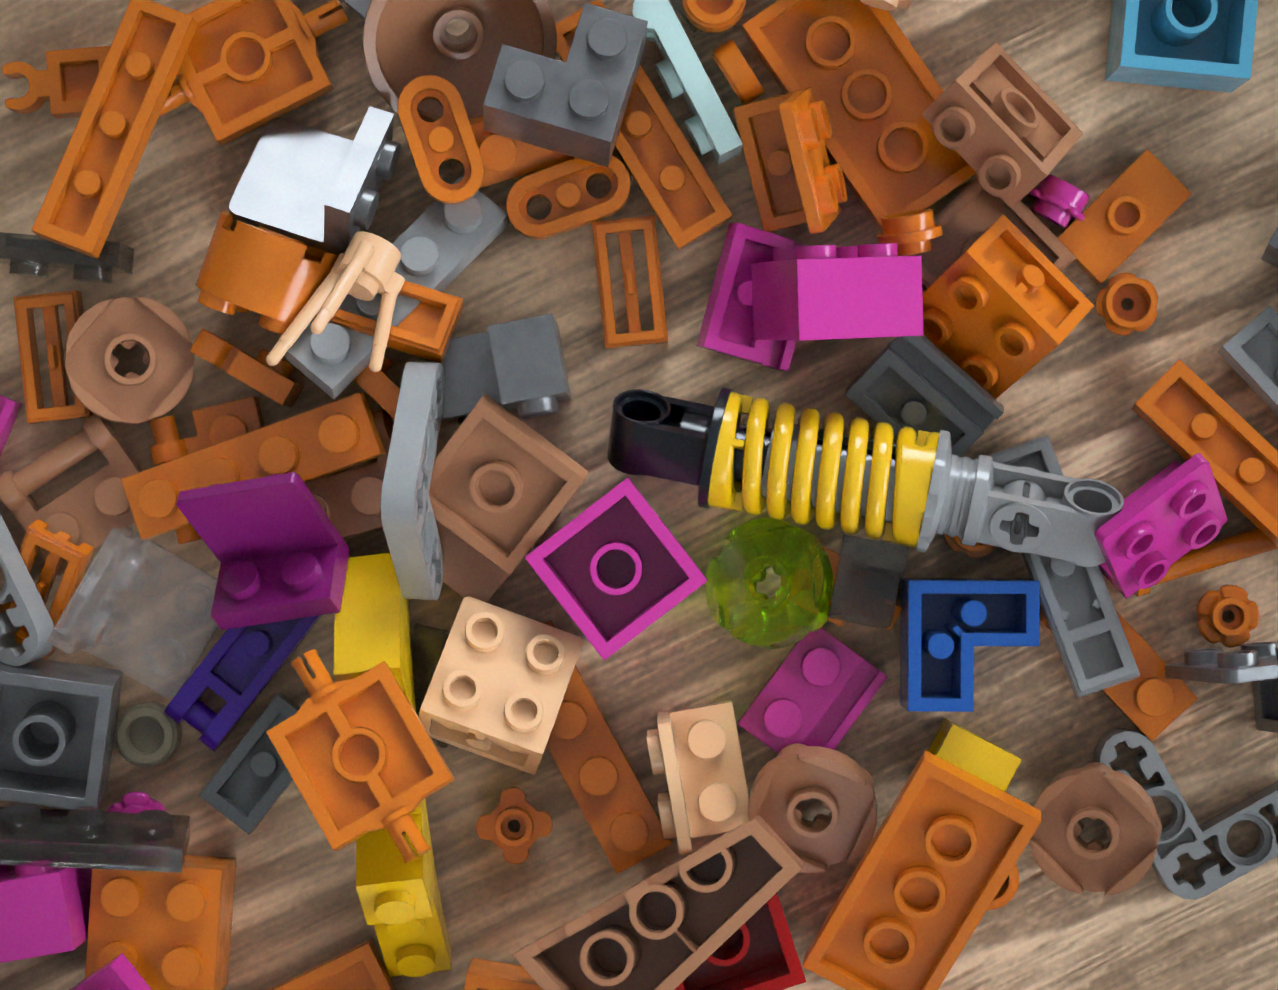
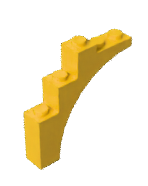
(394, 896)

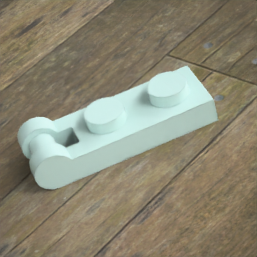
(684, 74)

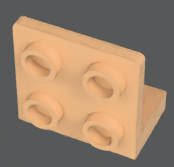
(499, 684)
(703, 772)

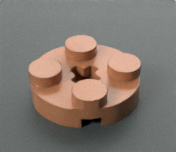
(128, 323)
(821, 774)
(1094, 866)

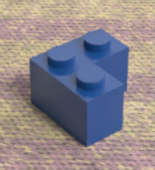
(943, 624)

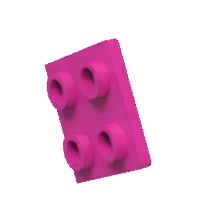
(1160, 525)

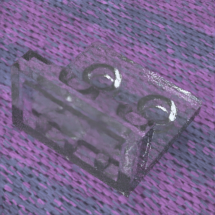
(140, 612)

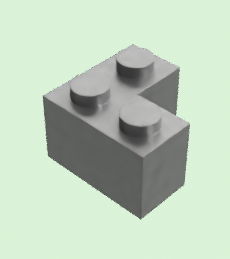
(571, 103)
(512, 363)

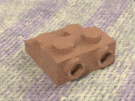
(1002, 125)

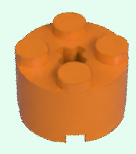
(260, 273)

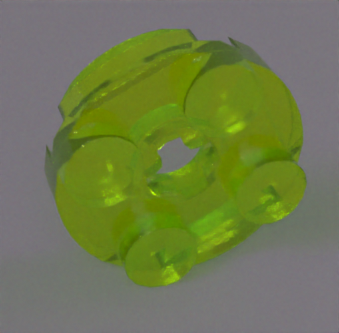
(799, 602)

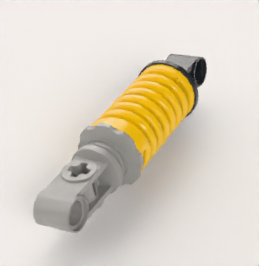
(895, 488)

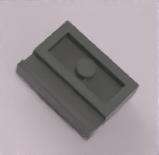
(925, 390)

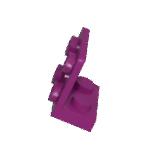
(273, 549)

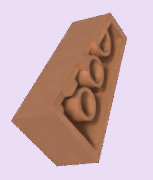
(669, 920)

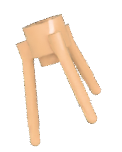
(361, 272)

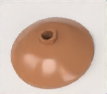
(411, 41)

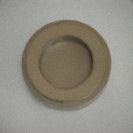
(147, 734)

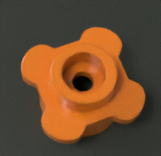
(514, 807)

